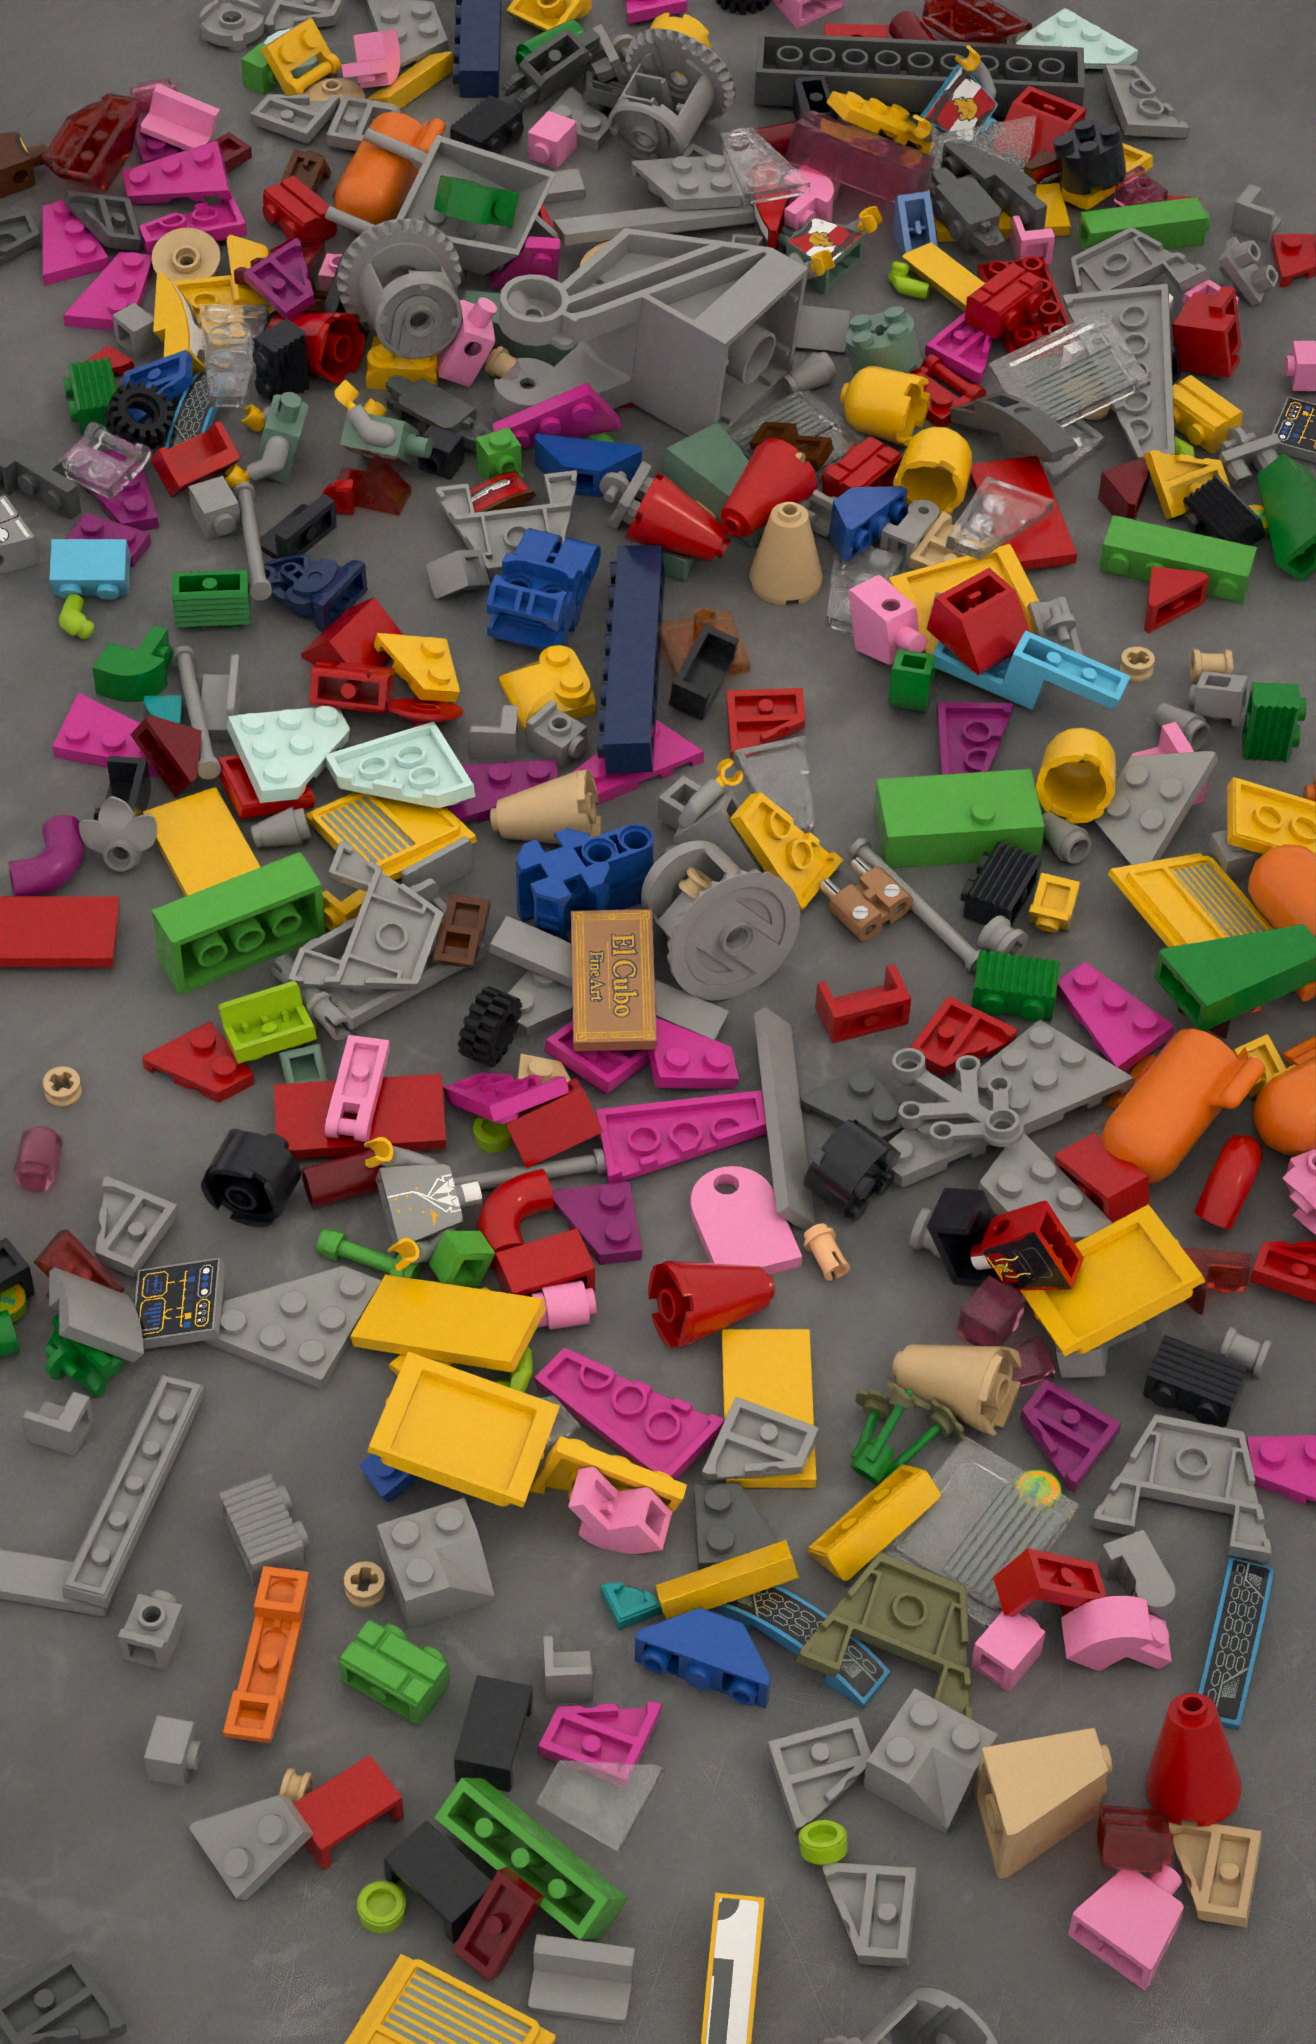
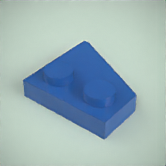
(169, 374)

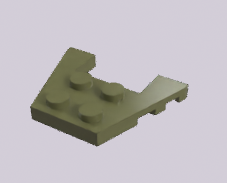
(906, 1615)

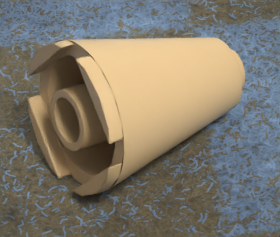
(786, 558)
(549, 809)
(964, 1378)

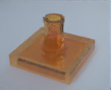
(681, 634)

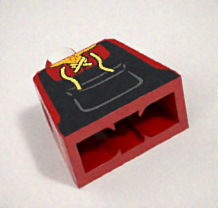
(1029, 1250)

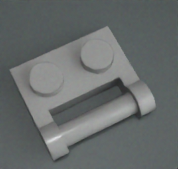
(353, 120)

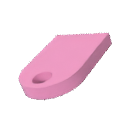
(743, 1224)

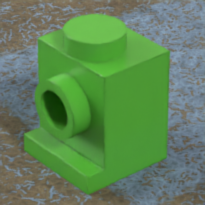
(498, 454)

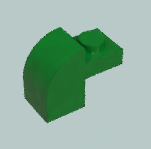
(475, 202)
(132, 673)
(912, 680)

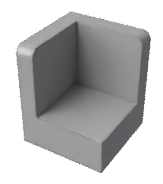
(1253, 219)
(457, 572)
(496, 741)
(60, 1426)
(566, 1675)

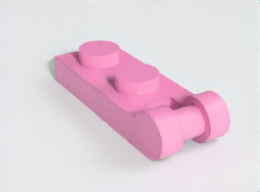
(357, 1087)

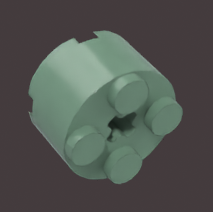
(884, 341)

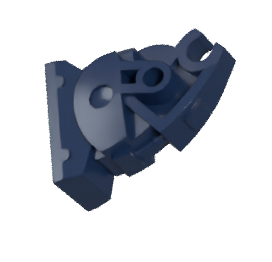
(316, 587)

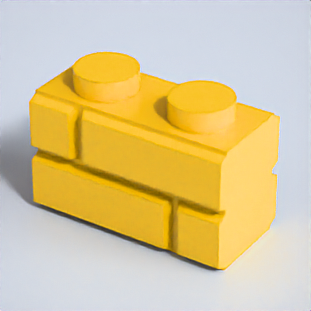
(1203, 414)

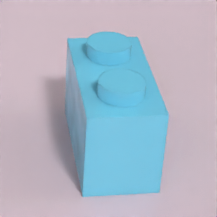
(90, 567)

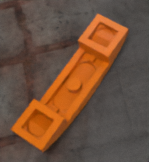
(269, 1655)

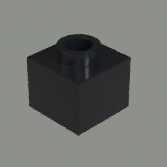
(445, 455)

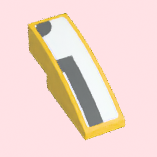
(177, 322)
(732, 1969)

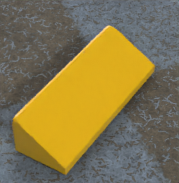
(416, 80)
(240, 254)
(943, 273)
(875, 1521)
(728, 1580)

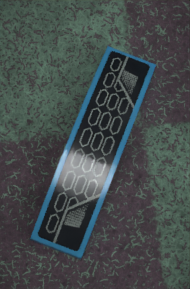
(192, 413)
(792, 1623)
(1236, 1638)

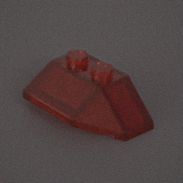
(975, 21)
(95, 142)

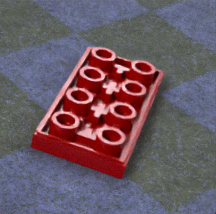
(1033, 326)
(1047, 540)
(58, 931)
(406, 1114)

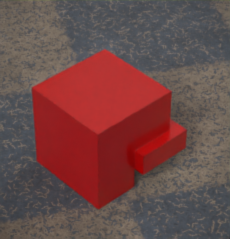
(1209, 333)

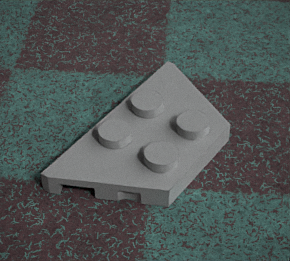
(416, 24)
(690, 181)
(1153, 801)
(1028, 1176)

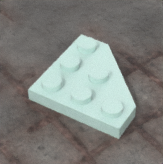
(1071, 30)
(286, 747)
(404, 767)

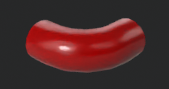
(1230, 1181)
(510, 1205)

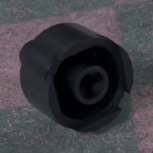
(1090, 157)
(852, 1169)
(251, 1177)

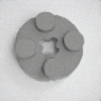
(232, 23)

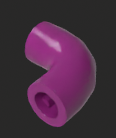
(55, 864)

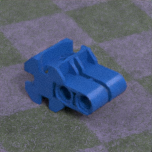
(541, 589)
(582, 875)

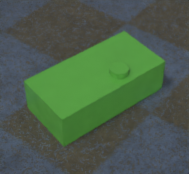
(956, 817)
(239, 923)

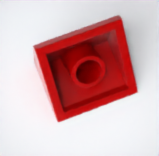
(353, 635)

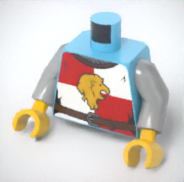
(961, 101)

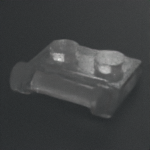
(98, 470)

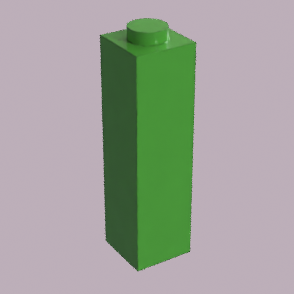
(1171, 222)

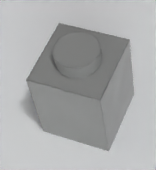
(215, 508)

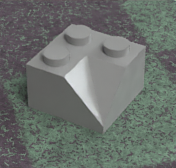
(435, 1563)
(928, 1760)

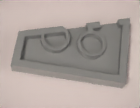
(1137, 105)

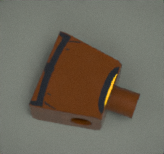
(17, 163)

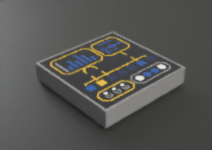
(1297, 430)
(180, 1302)

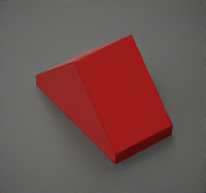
(1173, 595)

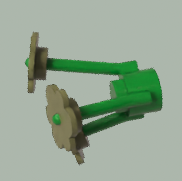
(874, 1457)

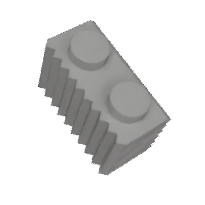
(262, 1526)

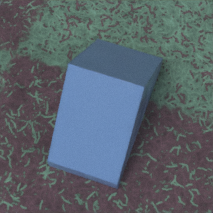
(913, 221)

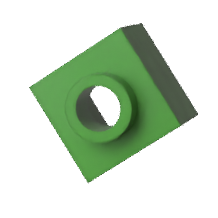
(256, 71)
(462, 1258)

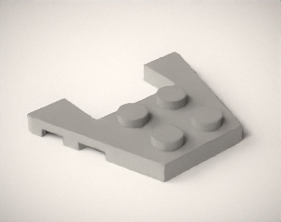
(1132, 261)
(502, 530)
(388, 938)
(1193, 1468)

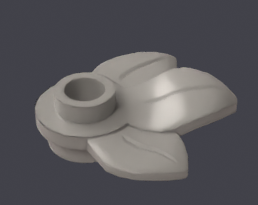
(121, 829)

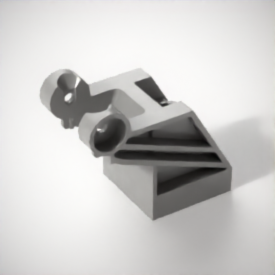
(660, 323)

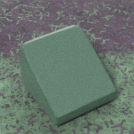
(677, 564)
(303, 1065)

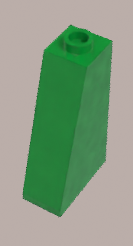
(1290, 512)
(1236, 973)

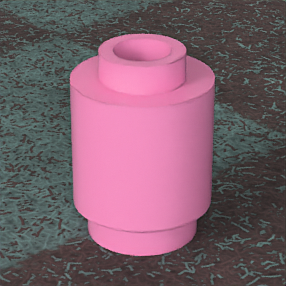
(566, 1305)

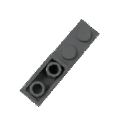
(1002, 181)
(1017, 424)
(37, 476)

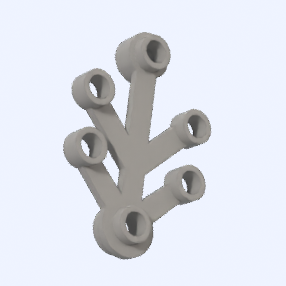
(998, 1127)

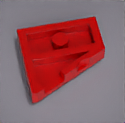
(763, 716)
(1287, 1268)

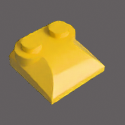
(548, 13)
(384, 364)
(554, 677)

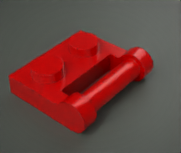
(940, 398)

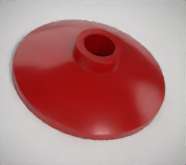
(424, 711)

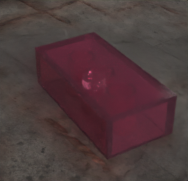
(857, 157)

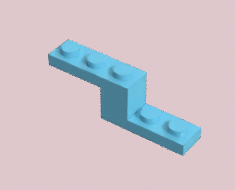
(1033, 665)

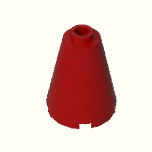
(331, 343)
(767, 480)
(677, 523)
(705, 1298)
(1193, 1765)

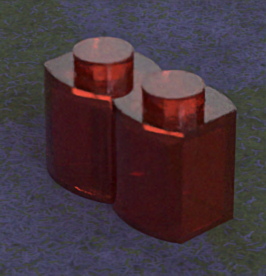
(1133, 1839)

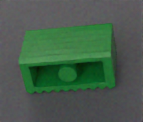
(91, 388)
(211, 598)
(1272, 720)
(1015, 985)

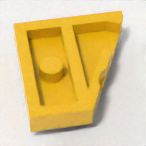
(1178, 477)
(423, 664)

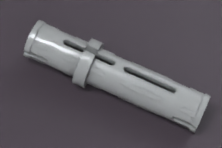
(319, 1004)

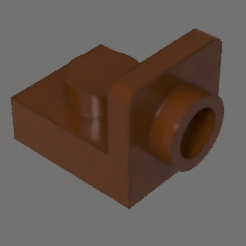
(308, 168)

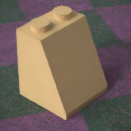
(1038, 1793)

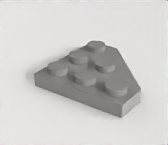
(298, 1324)

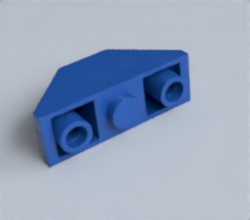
(588, 457)
(861, 516)
(707, 1654)

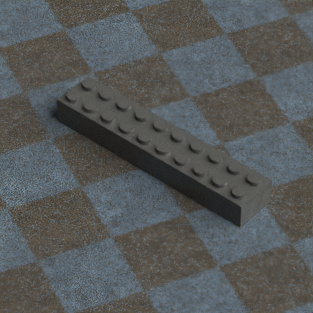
(909, 69)

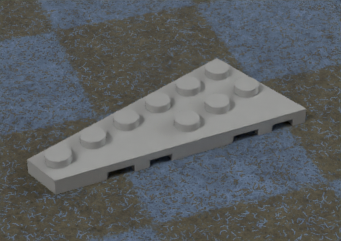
(1144, 324)
(1047, 1079)

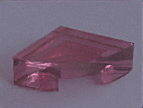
(1034, 1363)

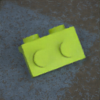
(266, 1022)

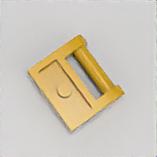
(294, 49)

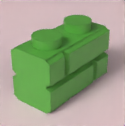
(395, 1671)

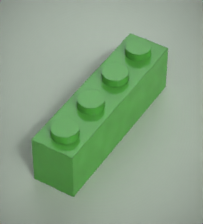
(1136, 546)
(512, 1839)

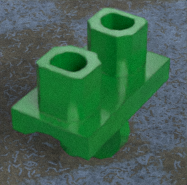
(80, 1362)

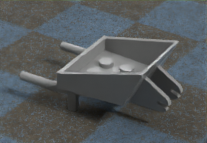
(478, 245)

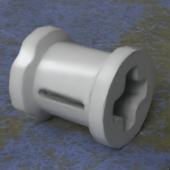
(1246, 1351)

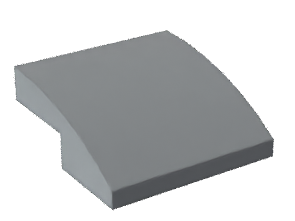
(95, 1315)

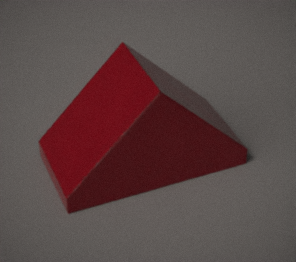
(1124, 488)
(170, 750)

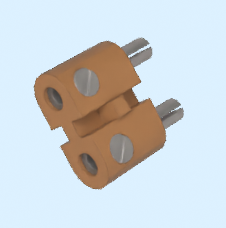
(869, 903)

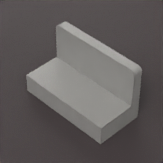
(823, 329)
(221, 699)
(442, 866)
(581, 1979)

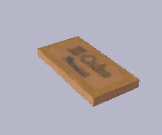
(613, 980)

